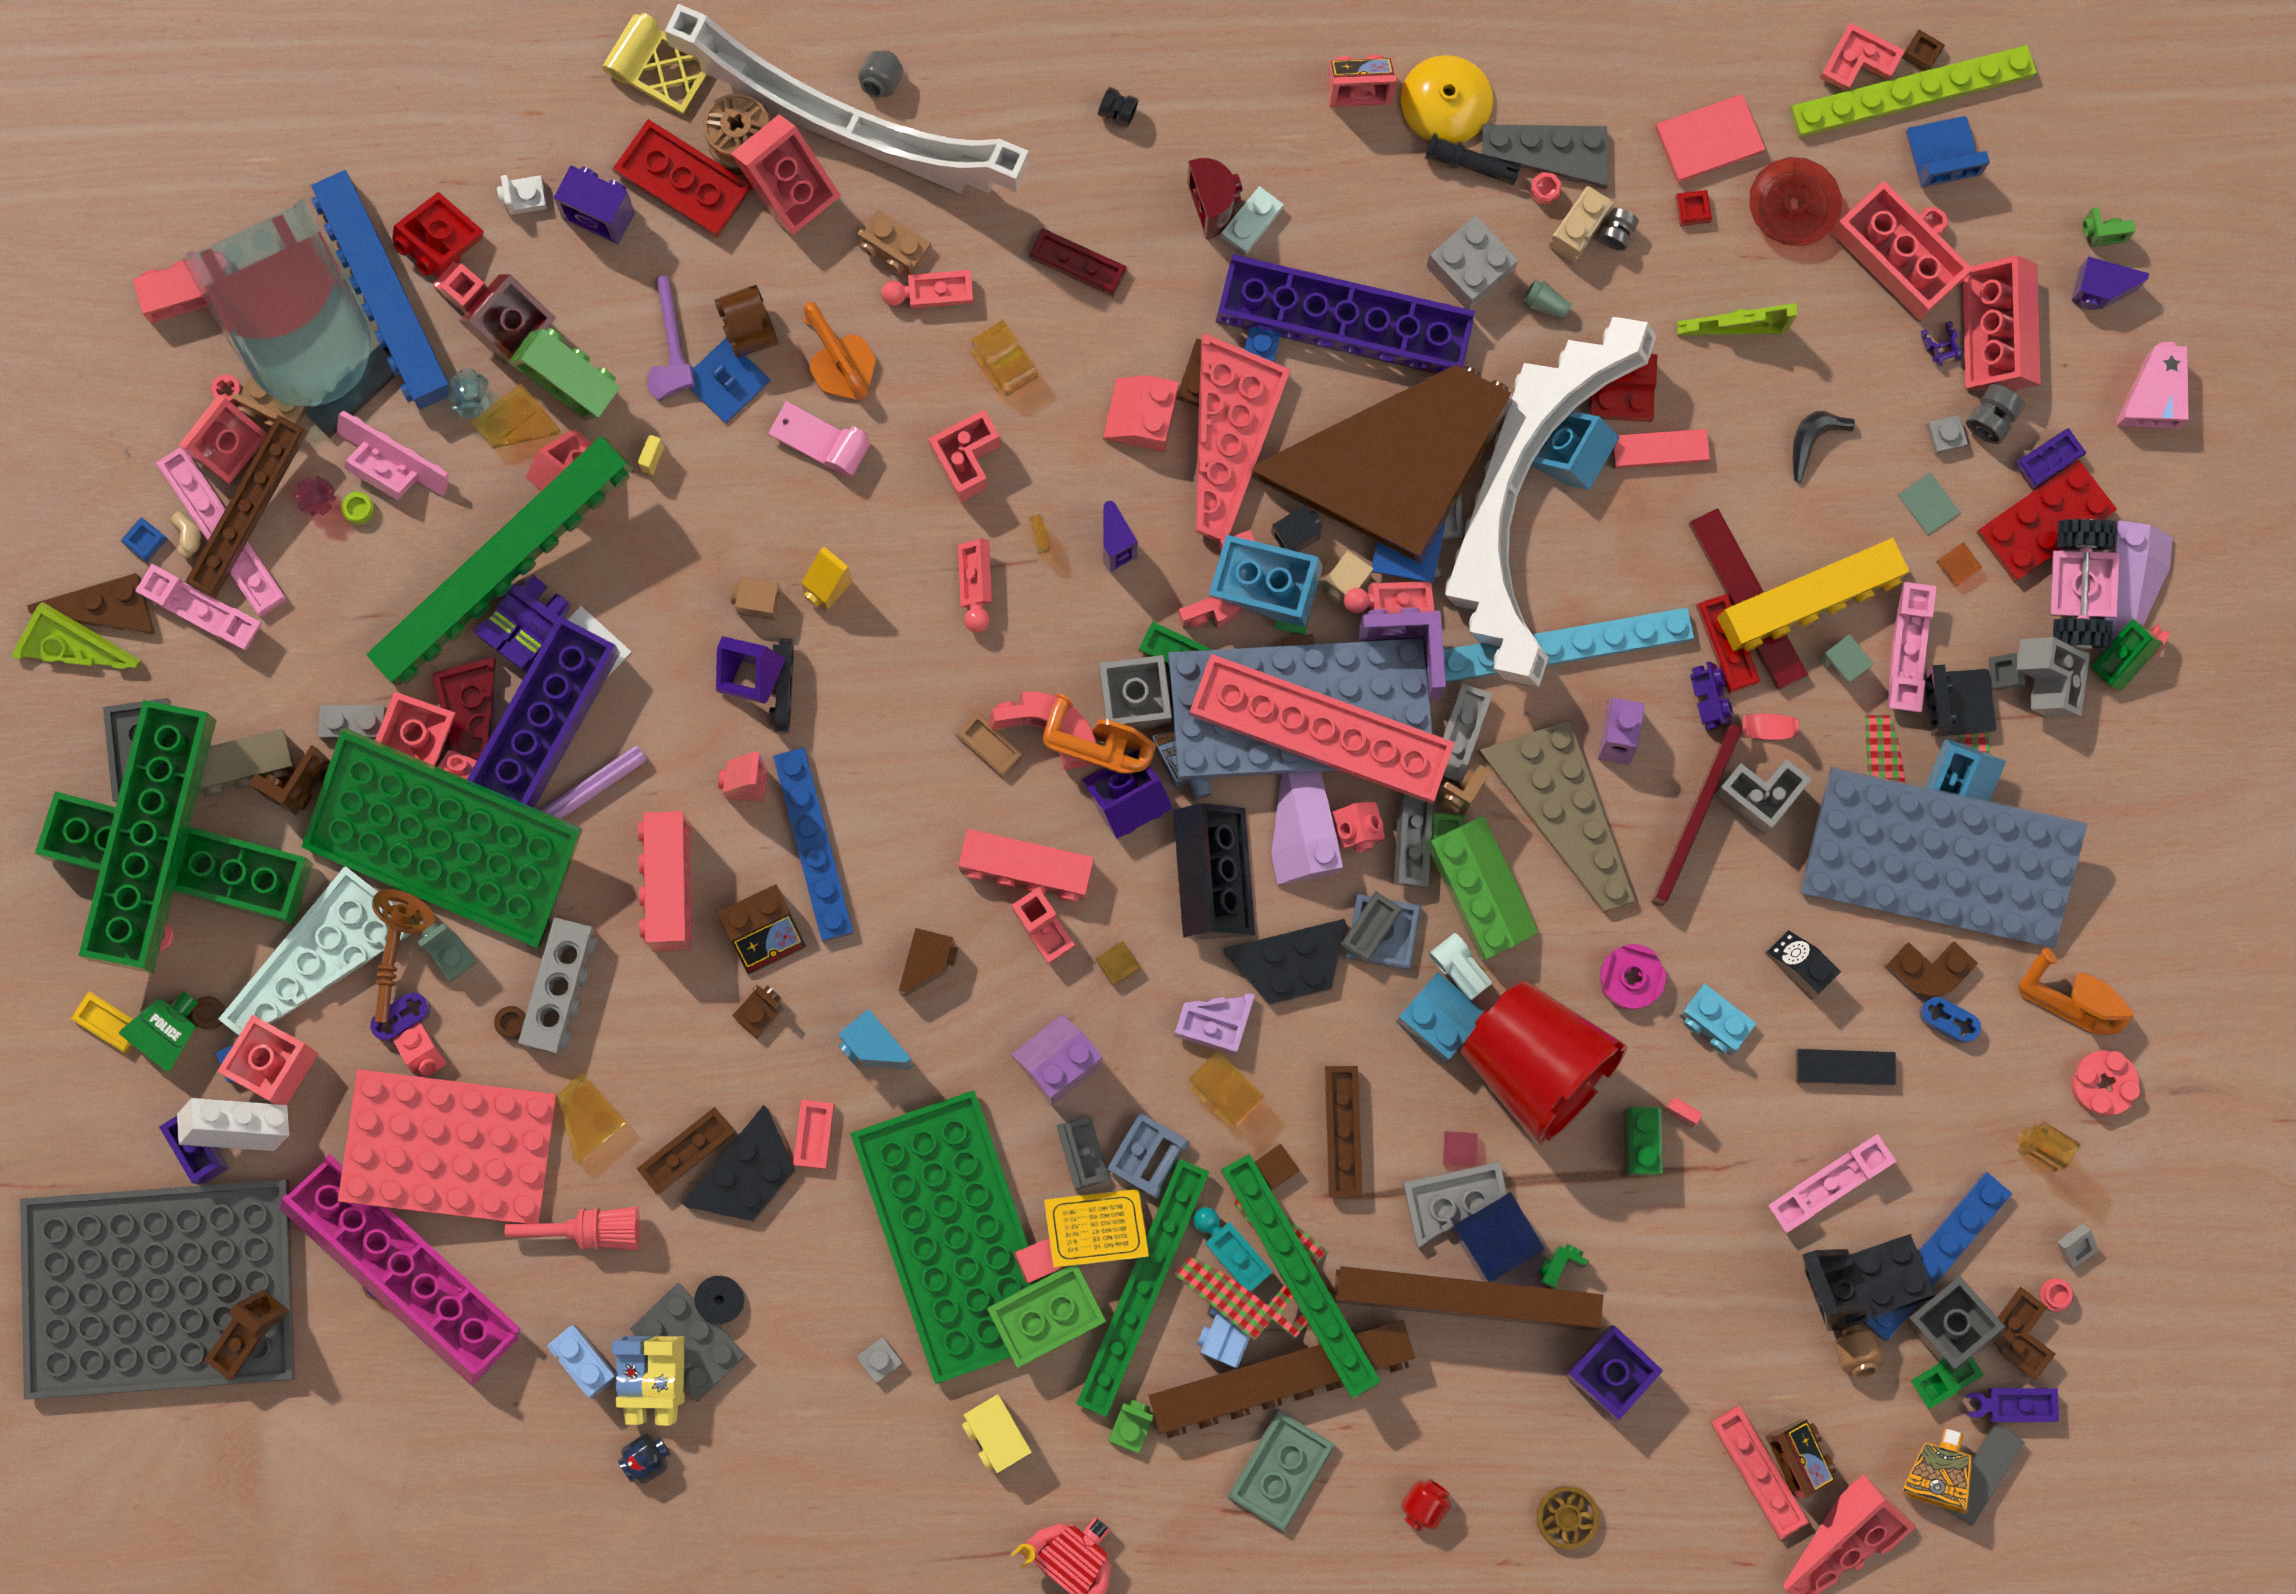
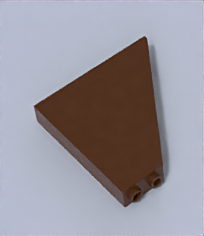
(1397, 462)

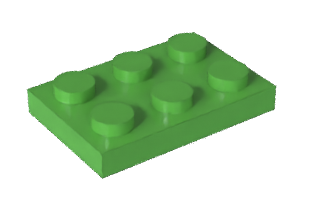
(1046, 1315)

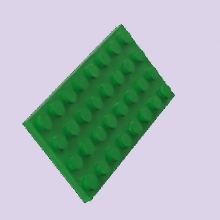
(441, 838)
(946, 1227)

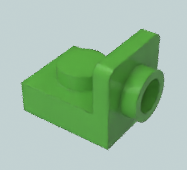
(2110, 232)
(1131, 1426)

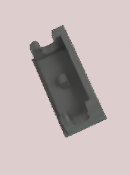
(1082, 1153)

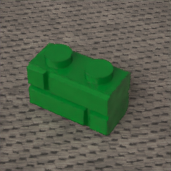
(1643, 1141)

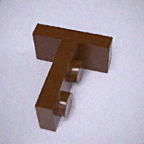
(245, 1331)

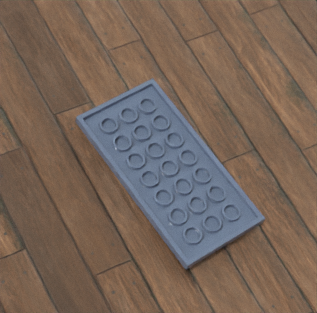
(1370, 675)
(1943, 857)

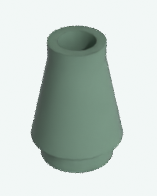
(1545, 299)

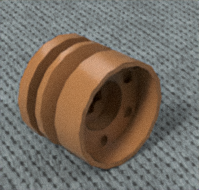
(731, 112)

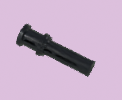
(1457, 155)

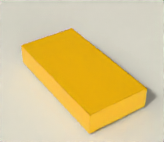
(103, 1020)

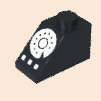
(1803, 963)

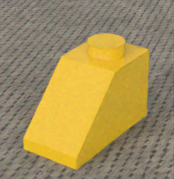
(826, 579)

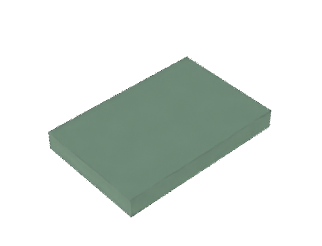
(1281, 1470)

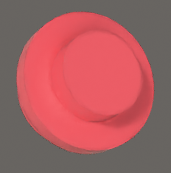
(2056, 1295)

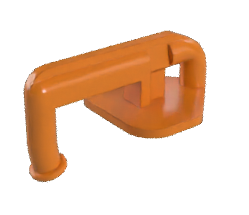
(844, 364)
(1114, 735)
(2090, 1003)

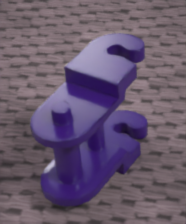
(1929, 345)

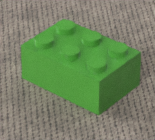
(565, 373)

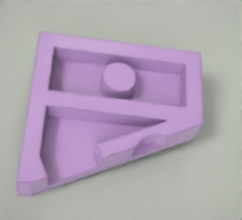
(1215, 1022)

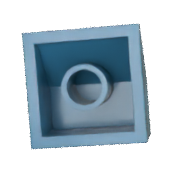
(1577, 450)
(1440, 1017)
(872, 1044)

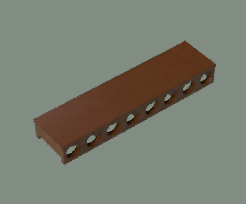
(1468, 1298)

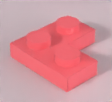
(1857, 50)

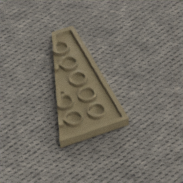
(1558, 796)

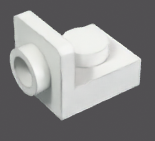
(522, 194)

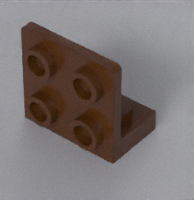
(296, 793)

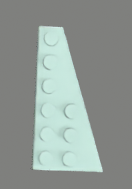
(322, 948)

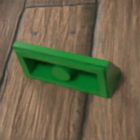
(2127, 655)

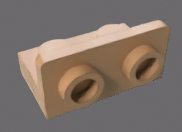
(893, 243)
(256, 402)
(1461, 798)

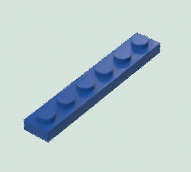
(813, 844)
(1949, 1242)

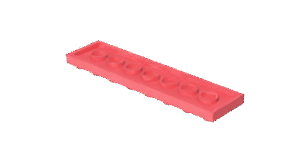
(1321, 729)

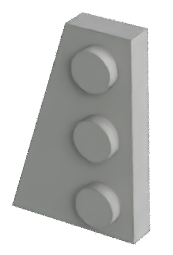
(1449, 1197)

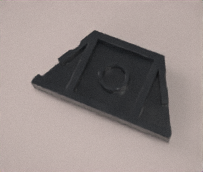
(1291, 962)
(746, 1173)

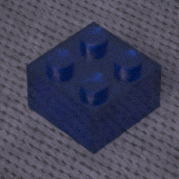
(1497, 1238)

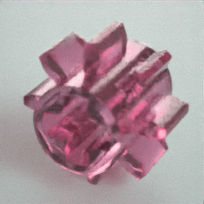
(315, 496)

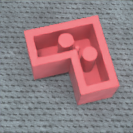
(958, 450)

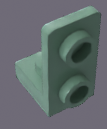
(446, 950)

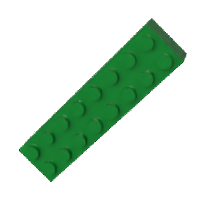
(147, 837)
(211, 868)

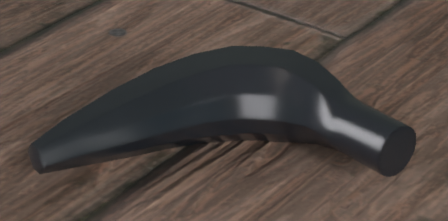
(1808, 433)

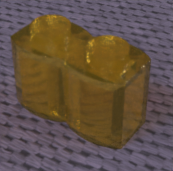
(1003, 358)
(2047, 1146)

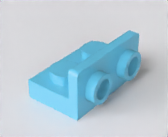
(1717, 1020)

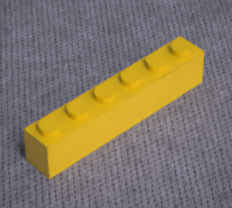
(1812, 595)

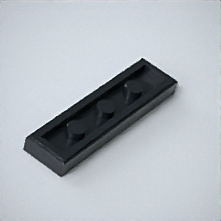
(375, 378)

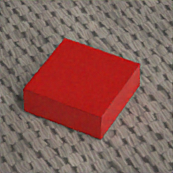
(1693, 208)

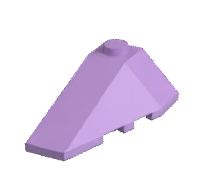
(2142, 570)
(1304, 831)

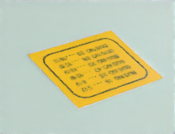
(1096, 1228)

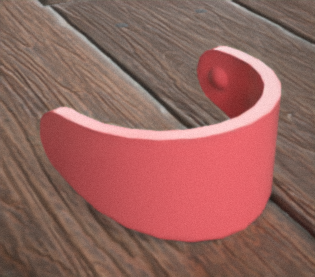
(1769, 726)

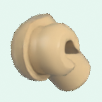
(190, 534)

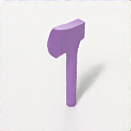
(678, 376)

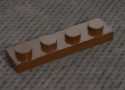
(1343, 1132)

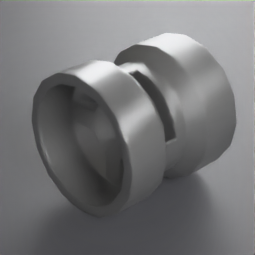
(1618, 229)

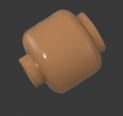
(1859, 1352)

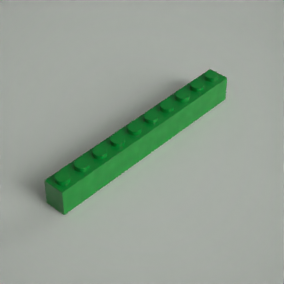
(500, 561)

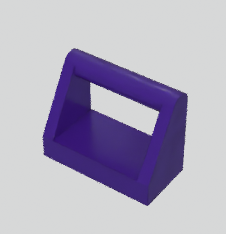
(1118, 540)
(729, 657)

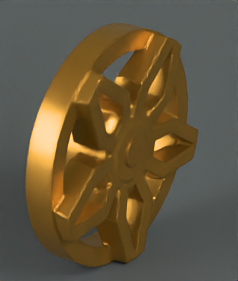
(1567, 1517)

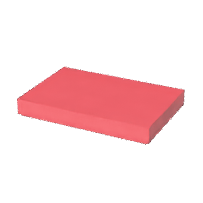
(1710, 138)

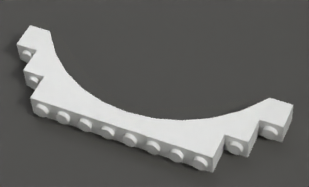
(929, 156)
(1538, 407)

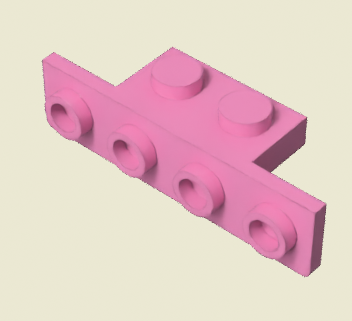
(386, 462)

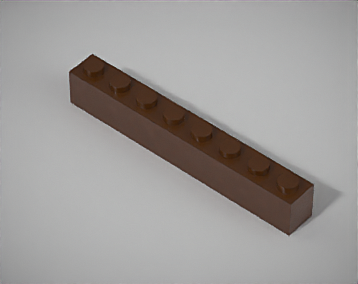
(1270, 1381)

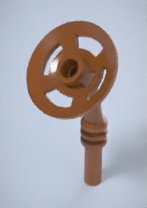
(398, 922)

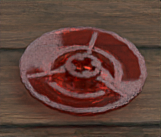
(1816, 195)

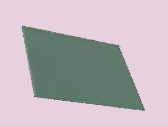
(1929, 503)

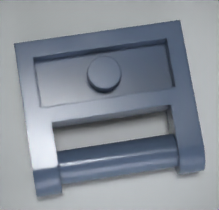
(1139, 1149)

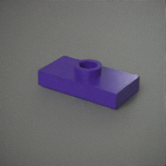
(2050, 458)

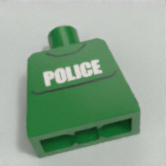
(162, 1029)

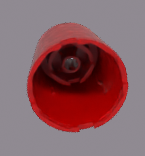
(1540, 1058)

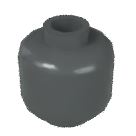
(880, 74)

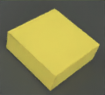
(651, 454)

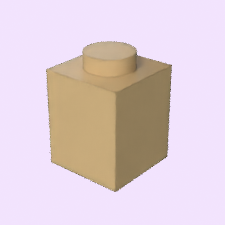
(1346, 575)

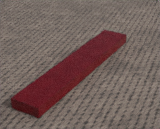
(1740, 585)
(1696, 815)

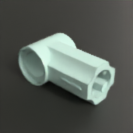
(1455, 960)

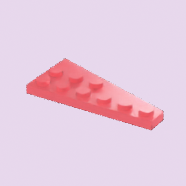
(1234, 416)

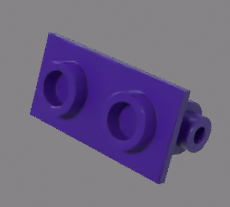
(1711, 683)

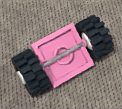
(2085, 582)

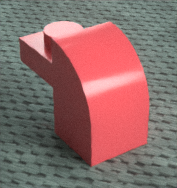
(1042, 925)

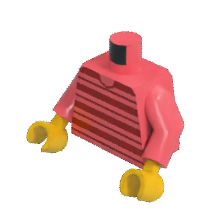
(1071, 1556)

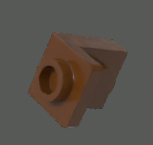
(759, 1010)

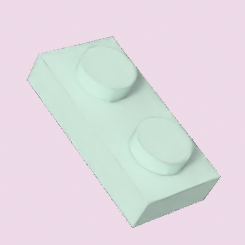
(1252, 220)

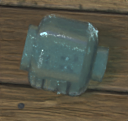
(468, 394)

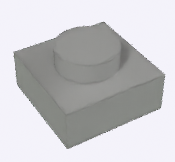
(1947, 434)
(2077, 1246)
(879, 1360)

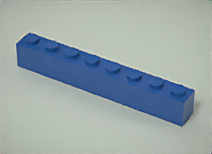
(382, 290)

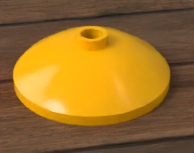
(1454, 116)

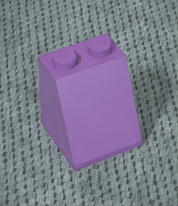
(1058, 1059)

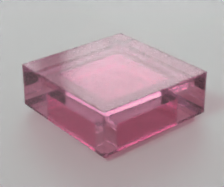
(1459, 1148)

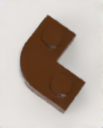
(1931, 978)
(2016, 1343)

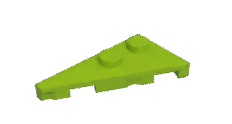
(1742, 322)
(58, 637)

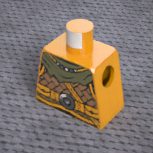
(1942, 1474)

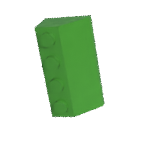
(1482, 887)

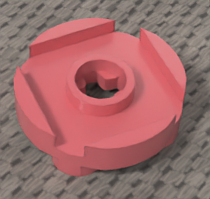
(2100, 1101)

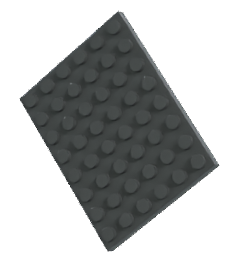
(143, 1286)

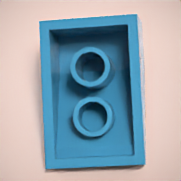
(1267, 580)

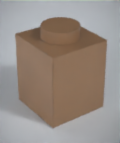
(756, 597)

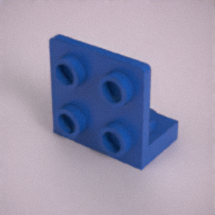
(1945, 152)

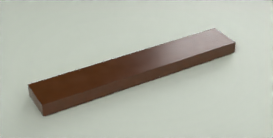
(246, 506)

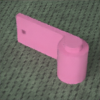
(819, 440)

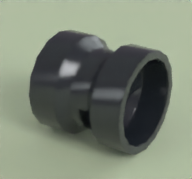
(1118, 107)

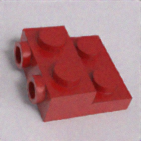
(435, 235)
(1628, 396)

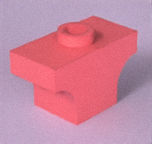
(460, 286)

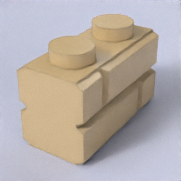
(1581, 224)

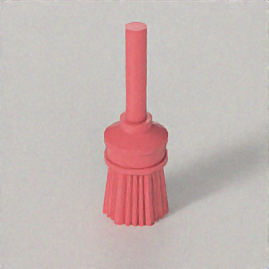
(590, 1229)

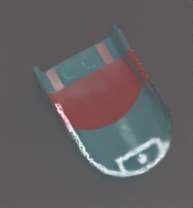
(285, 308)

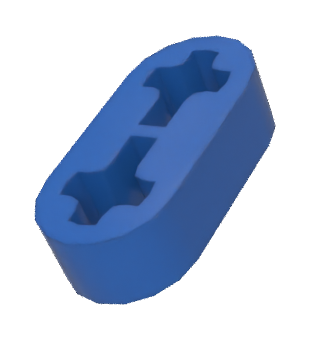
(1945, 1026)

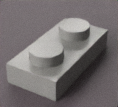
(358, 718)

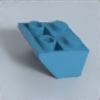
(1965, 771)

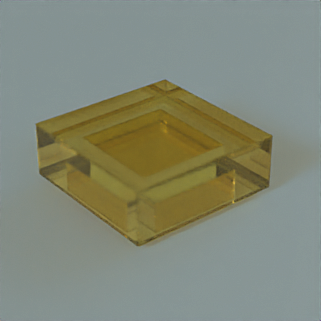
(1039, 534)

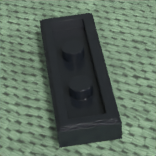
(1845, 1067)

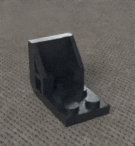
(1866, 1282)

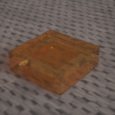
(1959, 564)

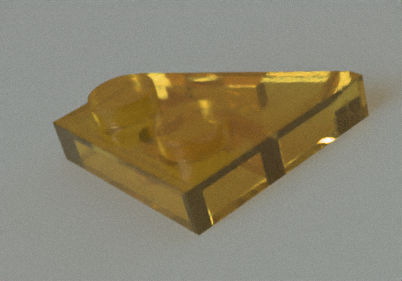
(514, 420)
(587, 1117)

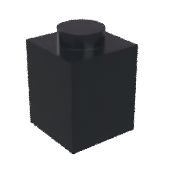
(1297, 530)

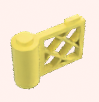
(632, 57)

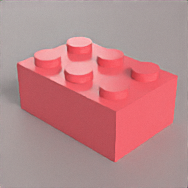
(785, 174)

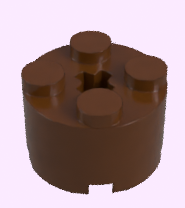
(746, 321)

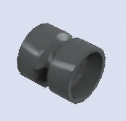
(1997, 411)

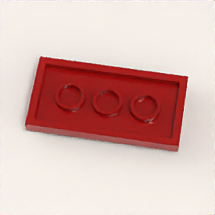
(682, 178)
(2029, 529)

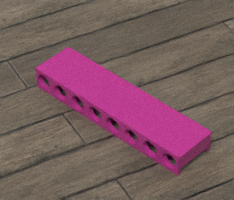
(403, 1273)

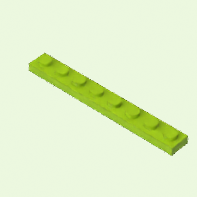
(1913, 91)

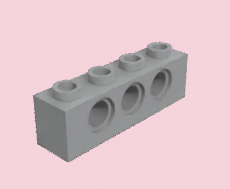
(562, 936)

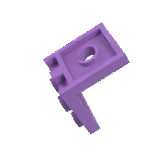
(1411, 624)

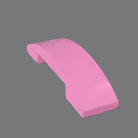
(198, 608)
(1910, 647)
(1831, 1183)

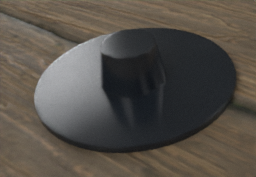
(719, 1299)

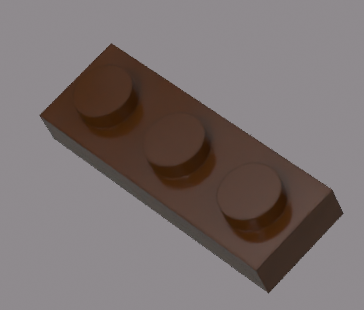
(686, 1151)

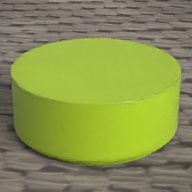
(357, 508)

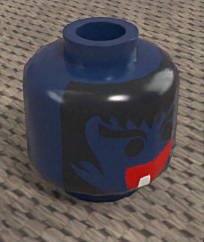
(644, 1459)

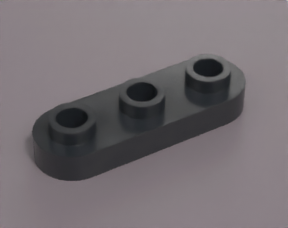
(781, 714)

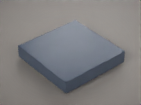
(1399, 942)

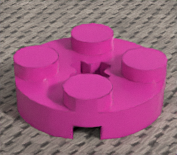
(1648, 967)

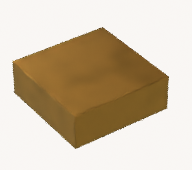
(1117, 963)

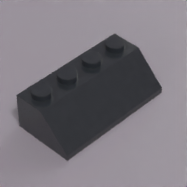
(1213, 871)

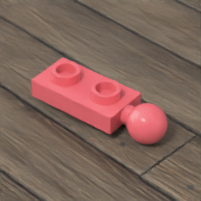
(931, 290)
(975, 583)
(1391, 597)

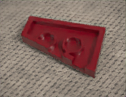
(469, 694)

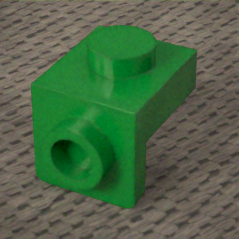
(1552, 1267)

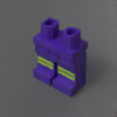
(522, 622)

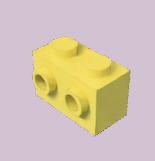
(996, 1433)

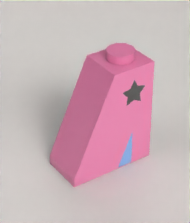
(2159, 390)

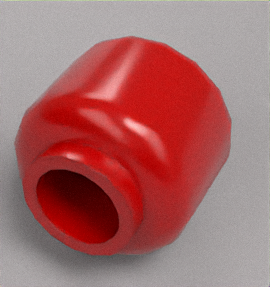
(1426, 1504)

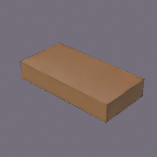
(990, 744)

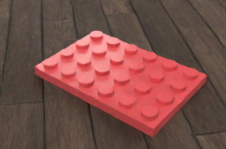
(447, 1147)

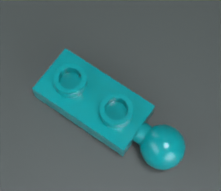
(1232, 1249)

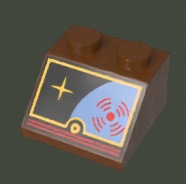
(762, 929)
(1802, 1458)

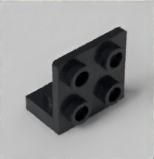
(1959, 701)

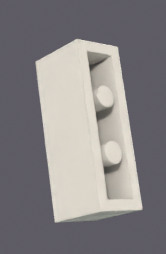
(232, 1124)

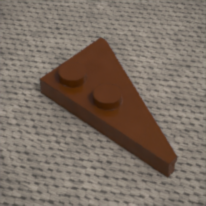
(106, 604)

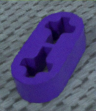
(396, 1010)

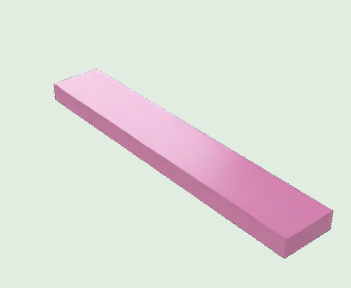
(206, 511)

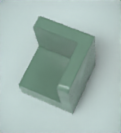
(1847, 659)

